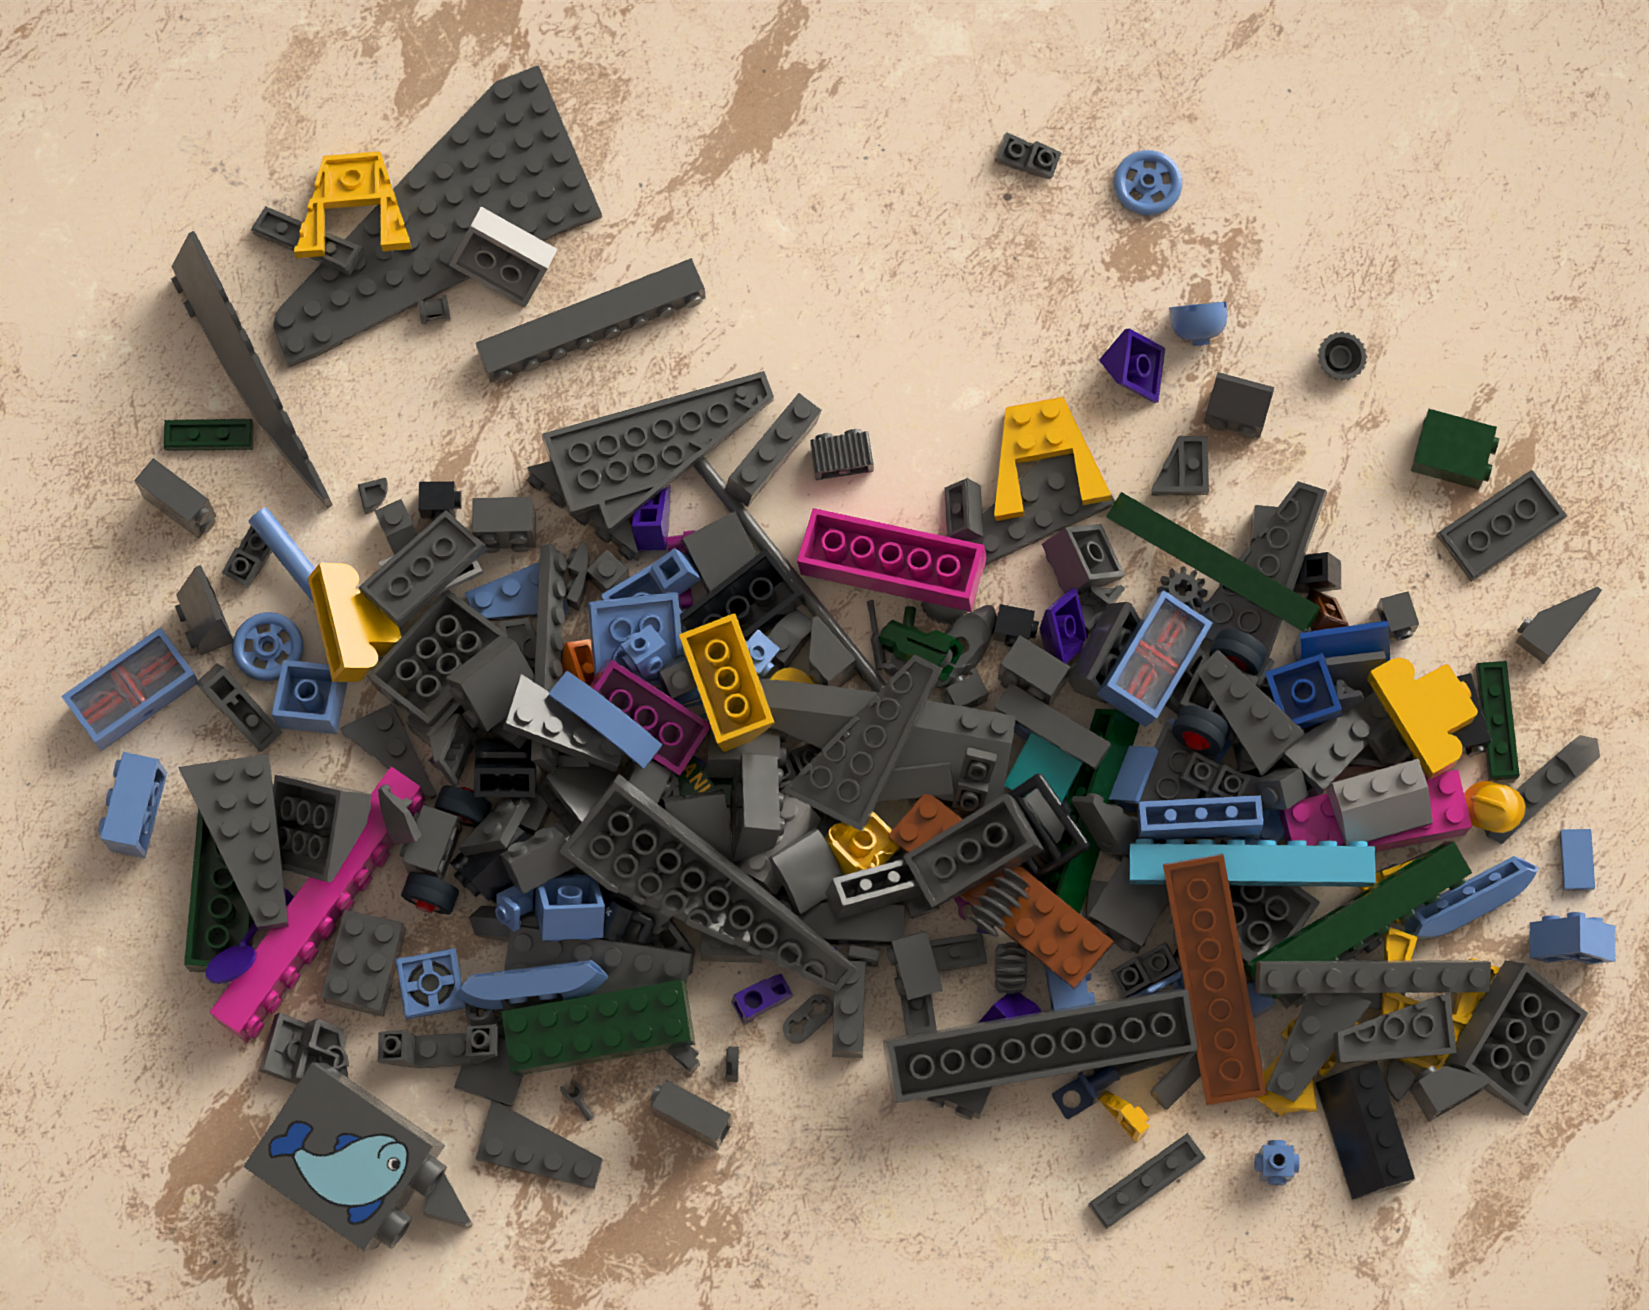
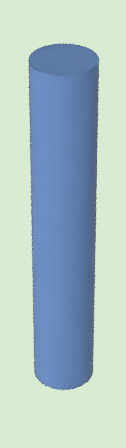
(283, 548)

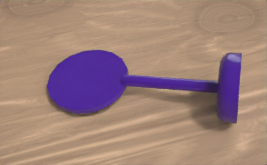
(236, 959)

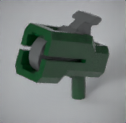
(907, 640)

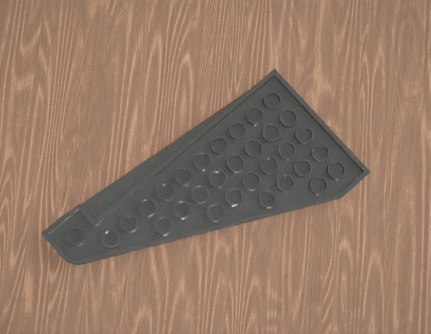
(498, 156)

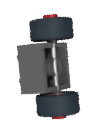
(1199, 720)
(432, 853)

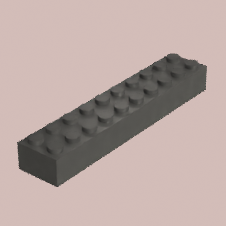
(1039, 1045)

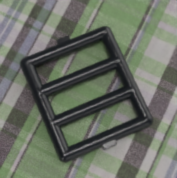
(1062, 811)

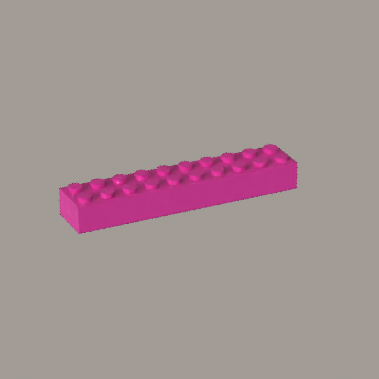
(310, 920)

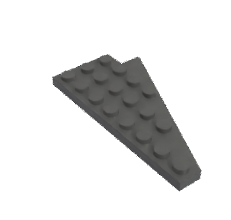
(638, 452)

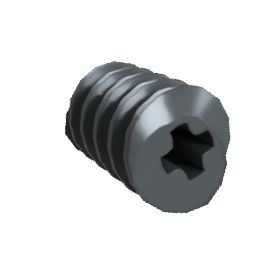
(999, 902)

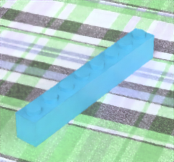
(1261, 863)

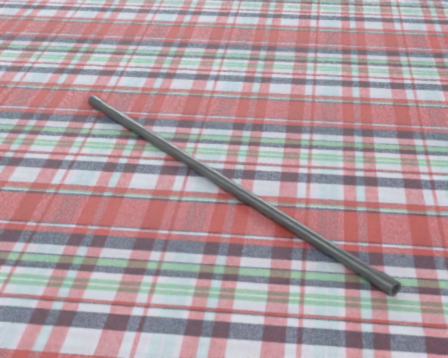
(812, 603)

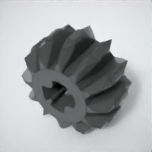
(1193, 587)
(1010, 968)

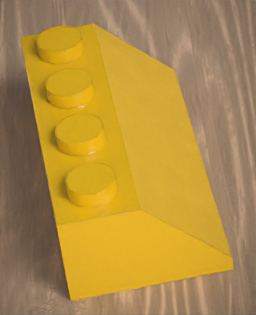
(727, 682)

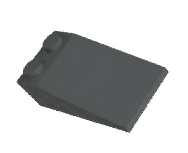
(973, 851)

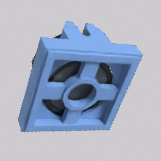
(431, 984)

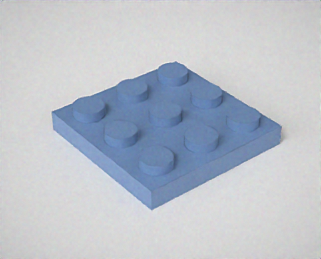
(618, 619)

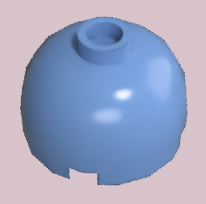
(1199, 321)

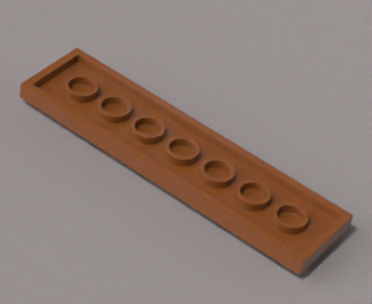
(1044, 923)
(1215, 979)

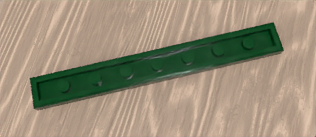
(1213, 562)

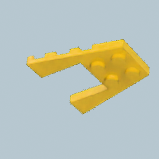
(351, 182)
(1037, 433)
(1400, 947)

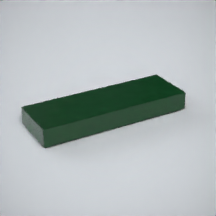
(208, 434)

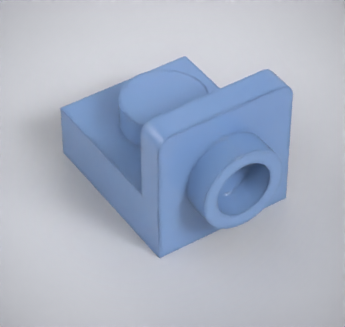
(512, 905)

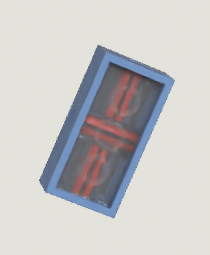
(1154, 658)
(130, 689)

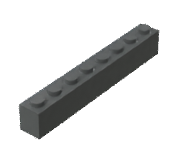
(591, 321)

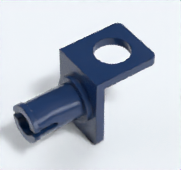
(1087, 1089)

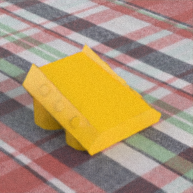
(861, 849)

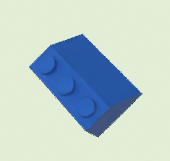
(1344, 641)

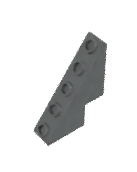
(543, 477)

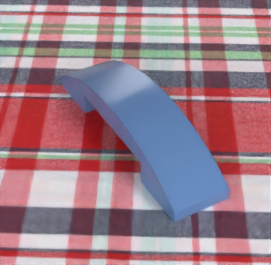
(605, 719)

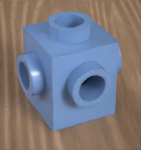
(645, 652)
(761, 652)
(1268, 1170)

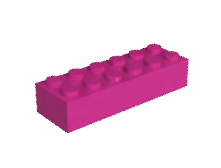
(892, 559)
(1315, 820)

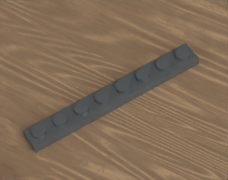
(549, 637)
(1372, 976)

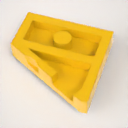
(1131, 1119)

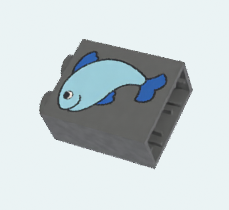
(347, 1158)

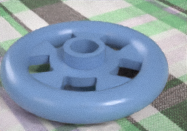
(1145, 205)
(248, 631)

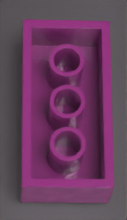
(661, 716)

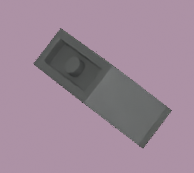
(439, 1050)

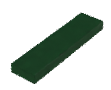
(1498, 714)

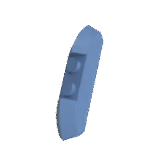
(1472, 899)
(569, 979)

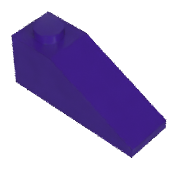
(651, 522)

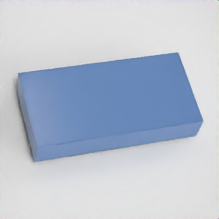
(1577, 859)

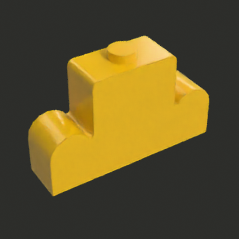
(349, 623)
(1425, 711)

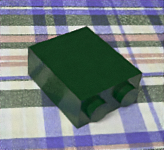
(1455, 449)

